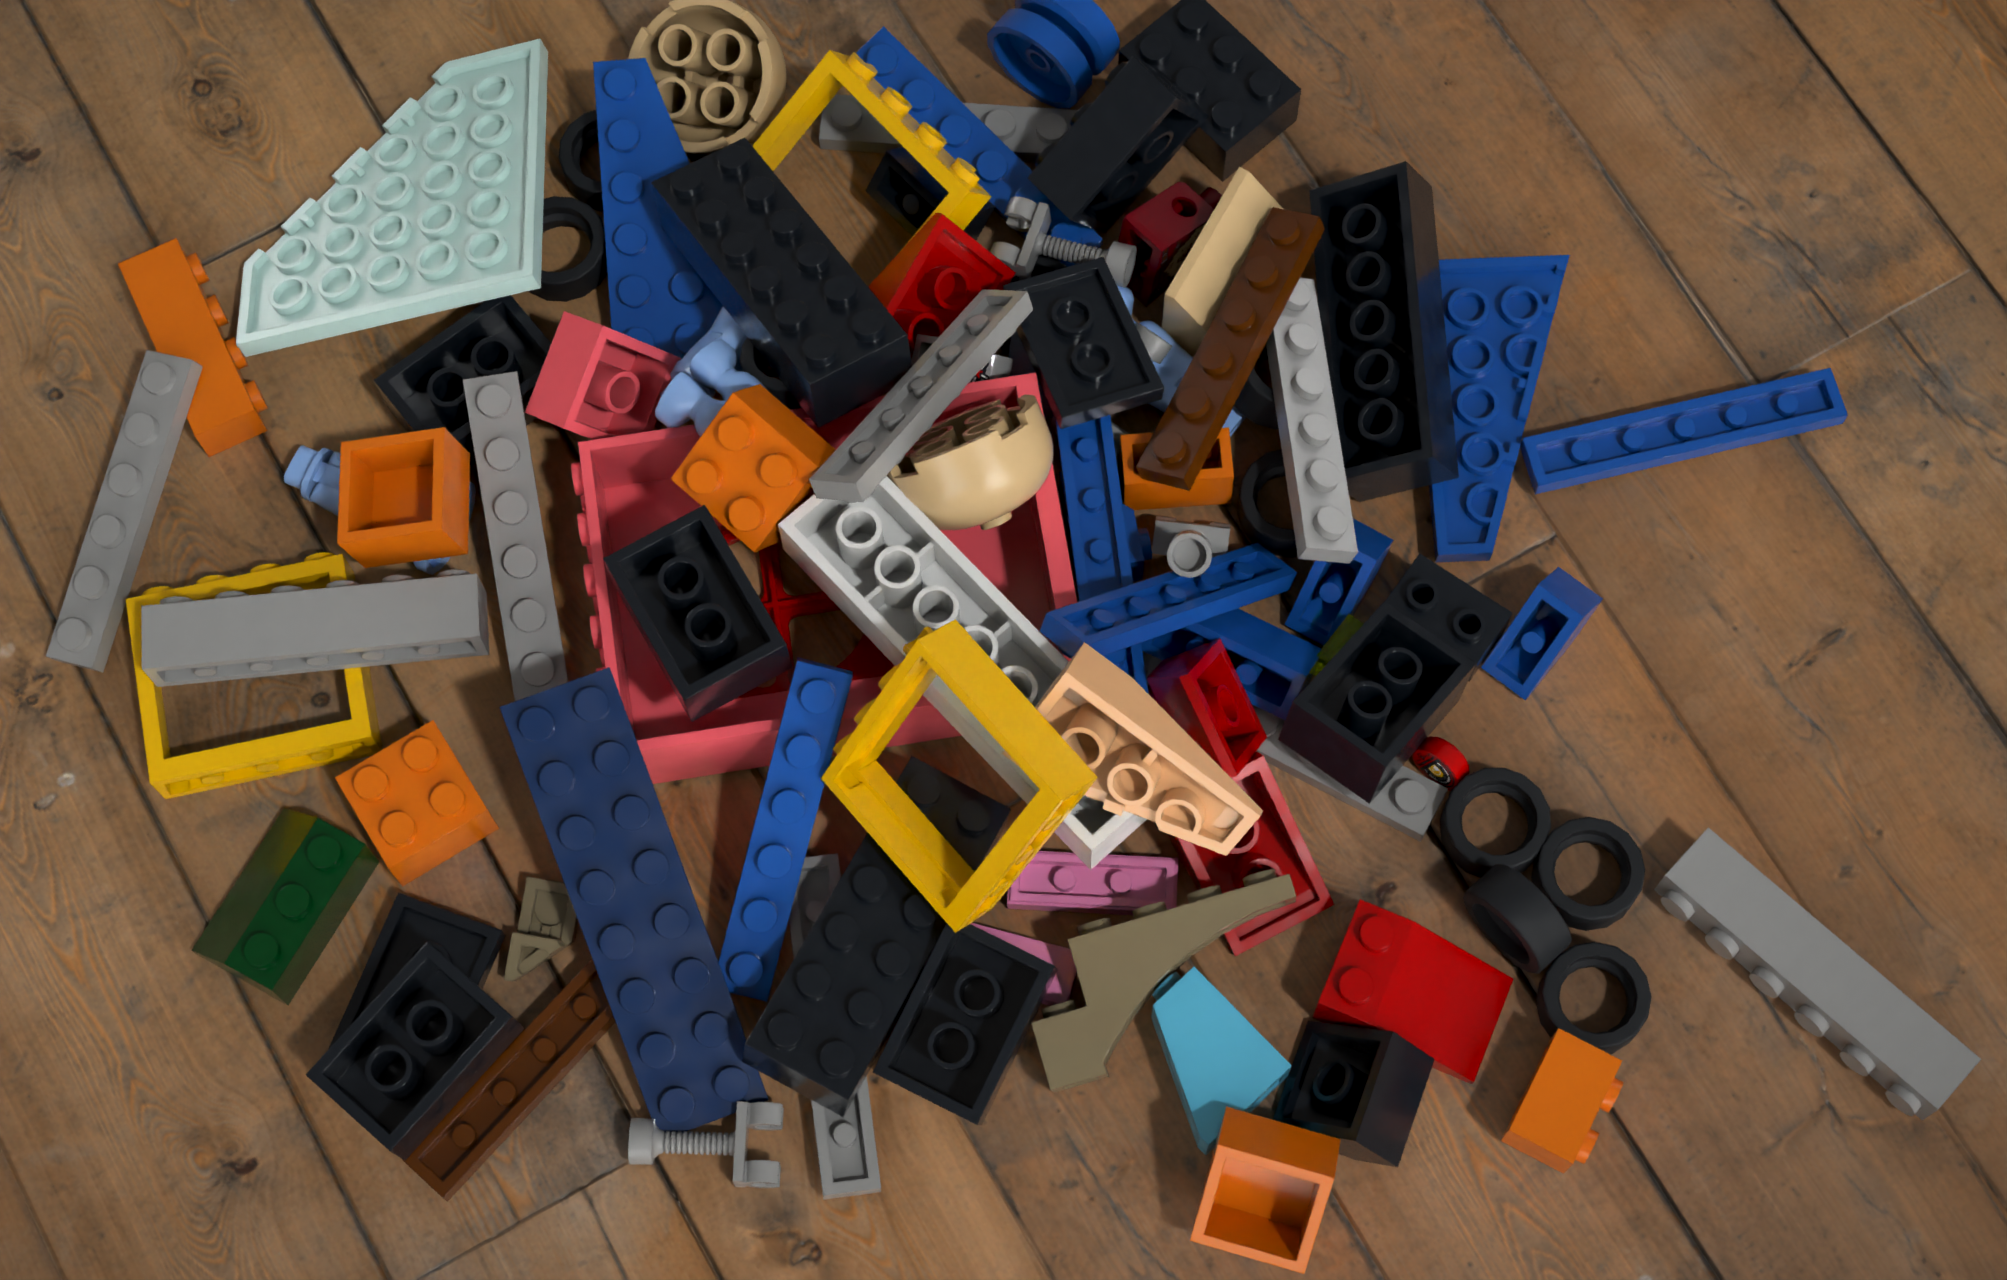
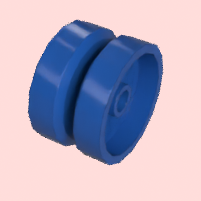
(1054, 47)

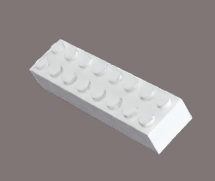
(903, 574)

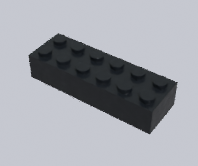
(783, 281)
(1385, 331)
(866, 952)

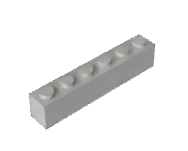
(314, 628)
(1816, 976)

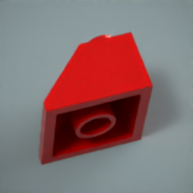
(1209, 704)

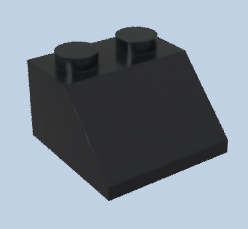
(1356, 1089)

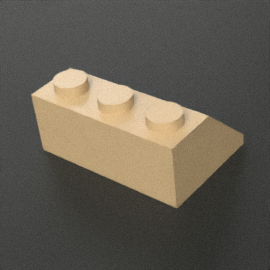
(1215, 260)

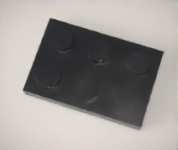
(1085, 344)
(406, 930)

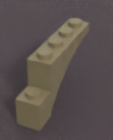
(1129, 961)

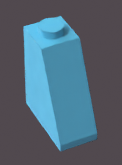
(1212, 1054)

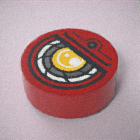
(1441, 762)

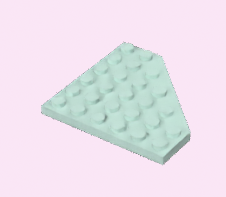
(420, 220)

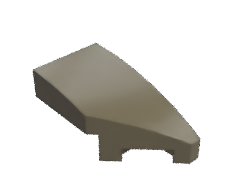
(544, 927)

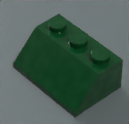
(287, 904)

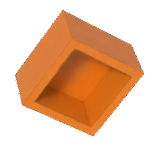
(753, 466)
(404, 498)
(416, 803)
(1265, 1190)

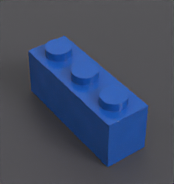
(1266, 658)

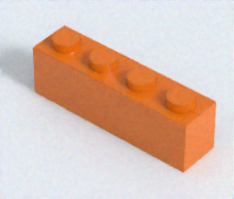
(189, 326)

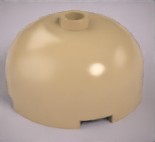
(691, 56)
(978, 465)

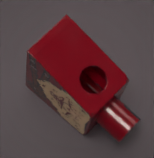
(1164, 235)

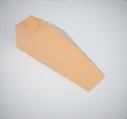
(1144, 755)

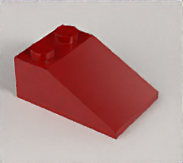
(937, 278)
(1267, 845)
(1417, 985)

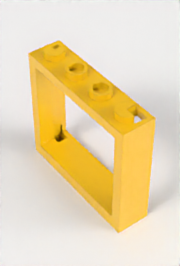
(891, 109)
(266, 755)
(900, 825)

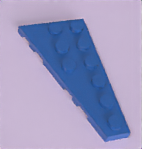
(650, 281)
(1496, 343)

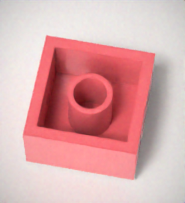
(600, 381)

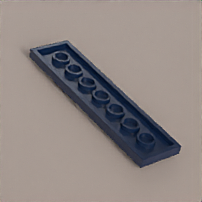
(633, 901)

